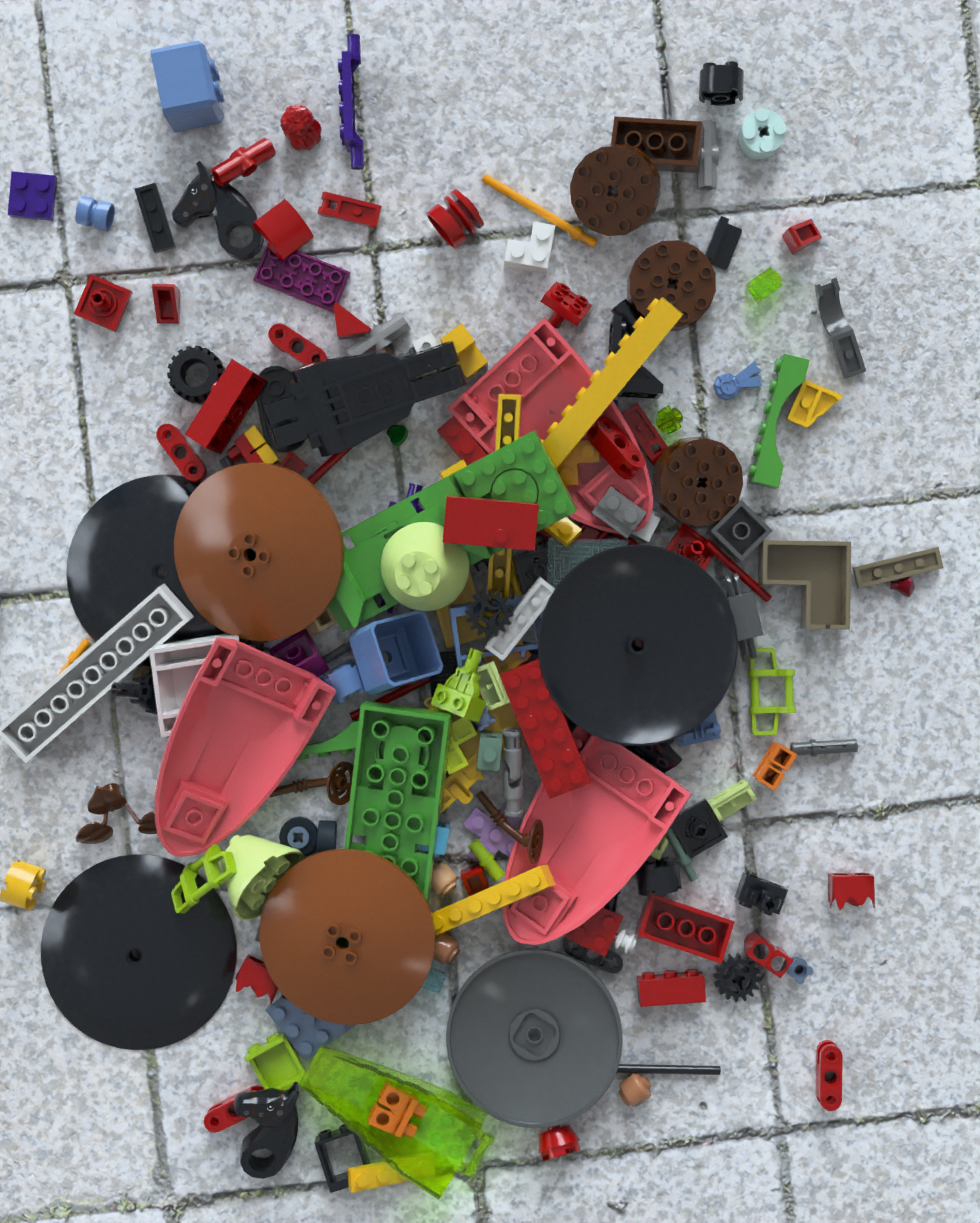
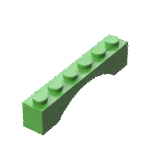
(768, 466)
(343, 742)

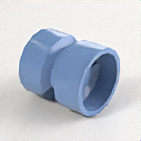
(98, 214)

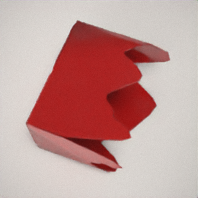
(850, 888)
(753, 939)
(255, 974)

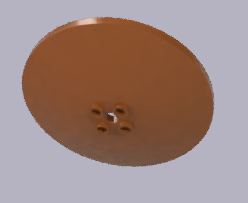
(294, 545)
(370, 906)

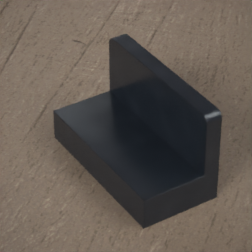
(723, 243)

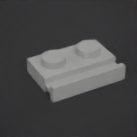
(619, 512)

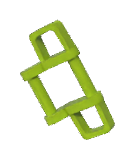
(754, 690)
(215, 879)

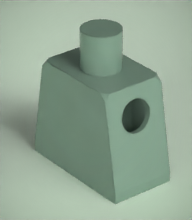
(489, 751)

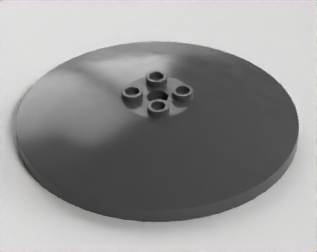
(526, 1078)

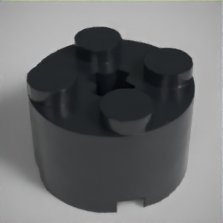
(721, 83)
(659, 877)

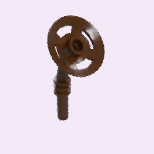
(333, 781)
(532, 841)

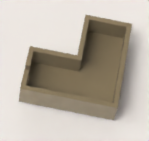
(822, 572)

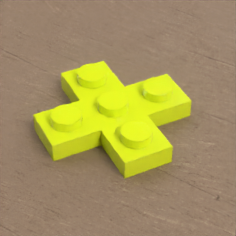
(461, 731)

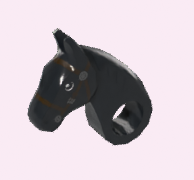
(227, 205)
(277, 1131)

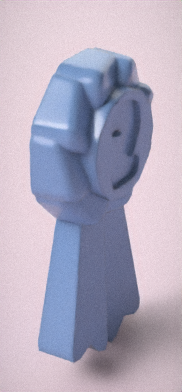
(728, 386)

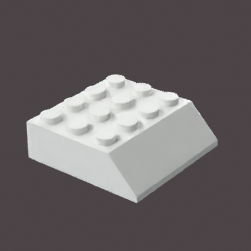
(173, 672)

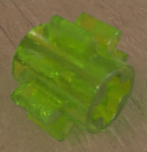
(669, 419)

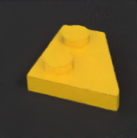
(811, 403)

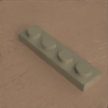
(897, 567)

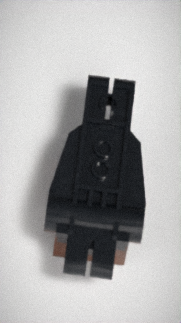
(358, 396)

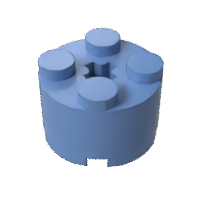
(345, 680)

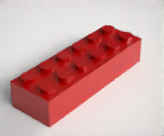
(545, 730)

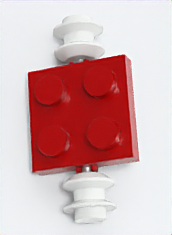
(600, 931)

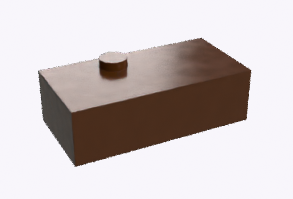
(668, 143)

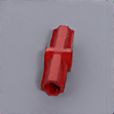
(243, 162)

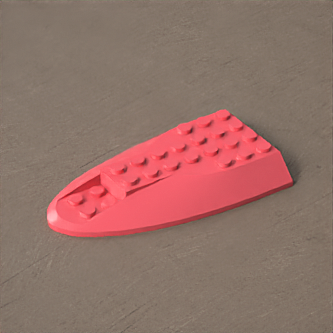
(549, 377)
(233, 743)
(591, 838)

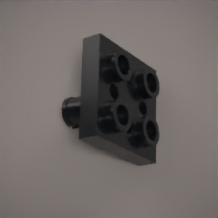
(525, 563)
(658, 755)
(712, 832)

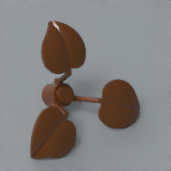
(106, 800)

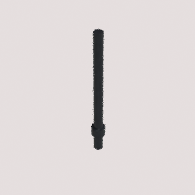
(669, 1069)

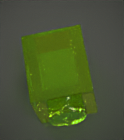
(764, 284)

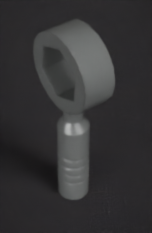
(337, 652)

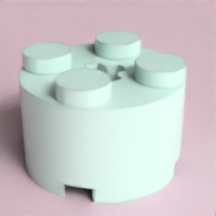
(763, 122)

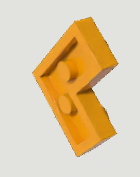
(582, 453)

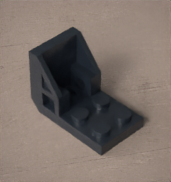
(642, 383)

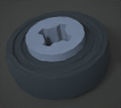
(304, 830)

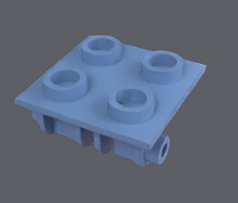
(706, 731)

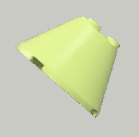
(423, 569)
(259, 868)

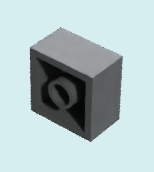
(739, 531)

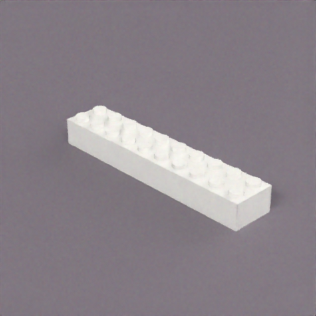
(94, 673)

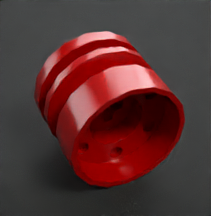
(452, 221)

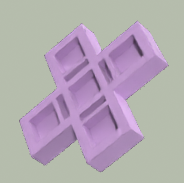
(491, 836)

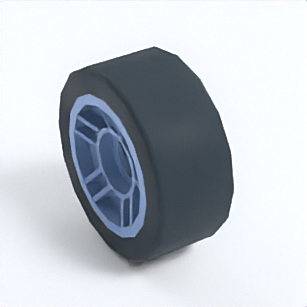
(326, 835)

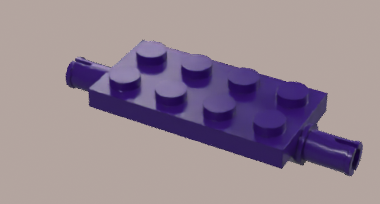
(346, 67)

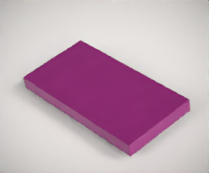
(303, 278)

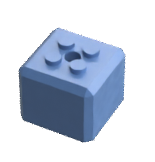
(188, 86)
(409, 648)

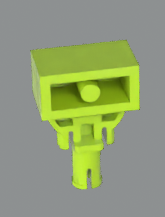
(462, 690)

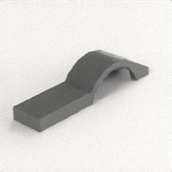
(839, 329)

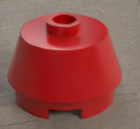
(557, 1142)

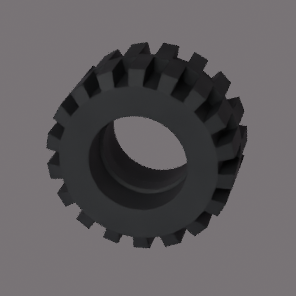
(183, 362)

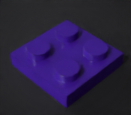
(32, 196)

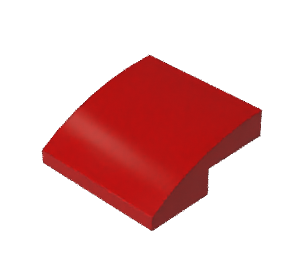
(283, 230)

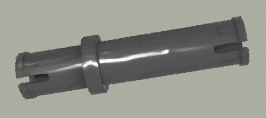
(848, 746)

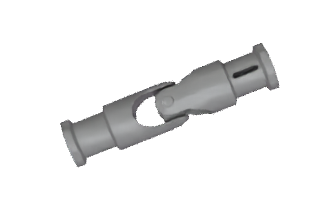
(513, 761)

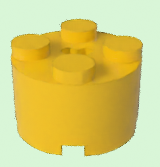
(23, 885)

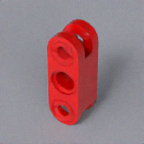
(288, 342)
(172, 446)
(616, 448)
(833, 1086)
(224, 1113)

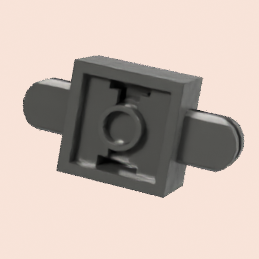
(745, 616)

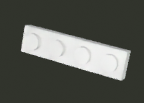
(524, 615)

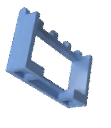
(459, 610)

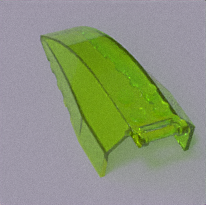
(442, 1138)

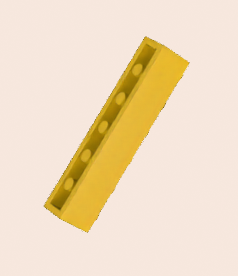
(493, 899)

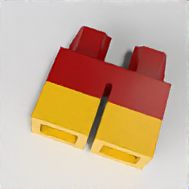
(253, 448)

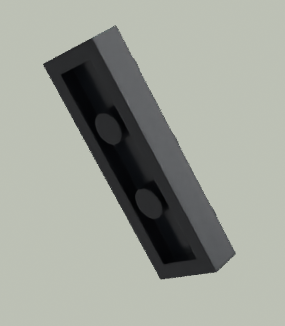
(155, 218)

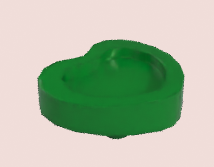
(397, 434)

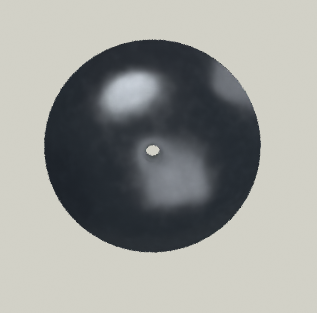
(120, 551)
(683, 656)
(126, 999)

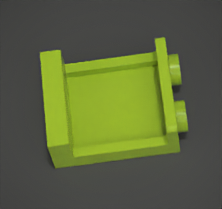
(276, 1062)

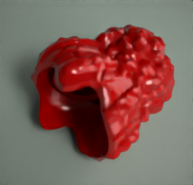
(300, 127)

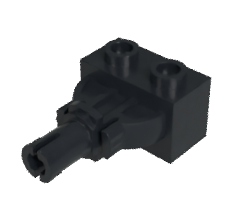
(143, 691)
(760, 893)

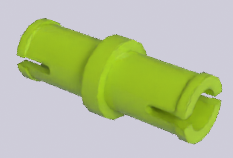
(486, 859)

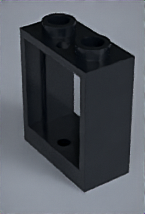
(339, 1181)

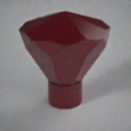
(904, 586)

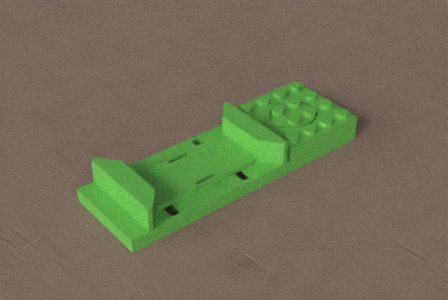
(512, 473)
(399, 786)

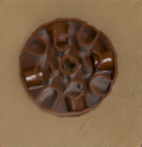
(593, 186)
(676, 264)
(700, 500)

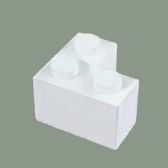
(532, 255)

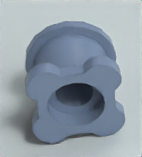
(485, 720)
(802, 973)

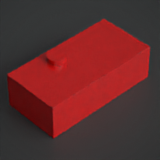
(226, 407)
(490, 522)
(684, 928)

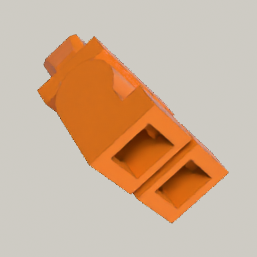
(771, 766)
(395, 1110)

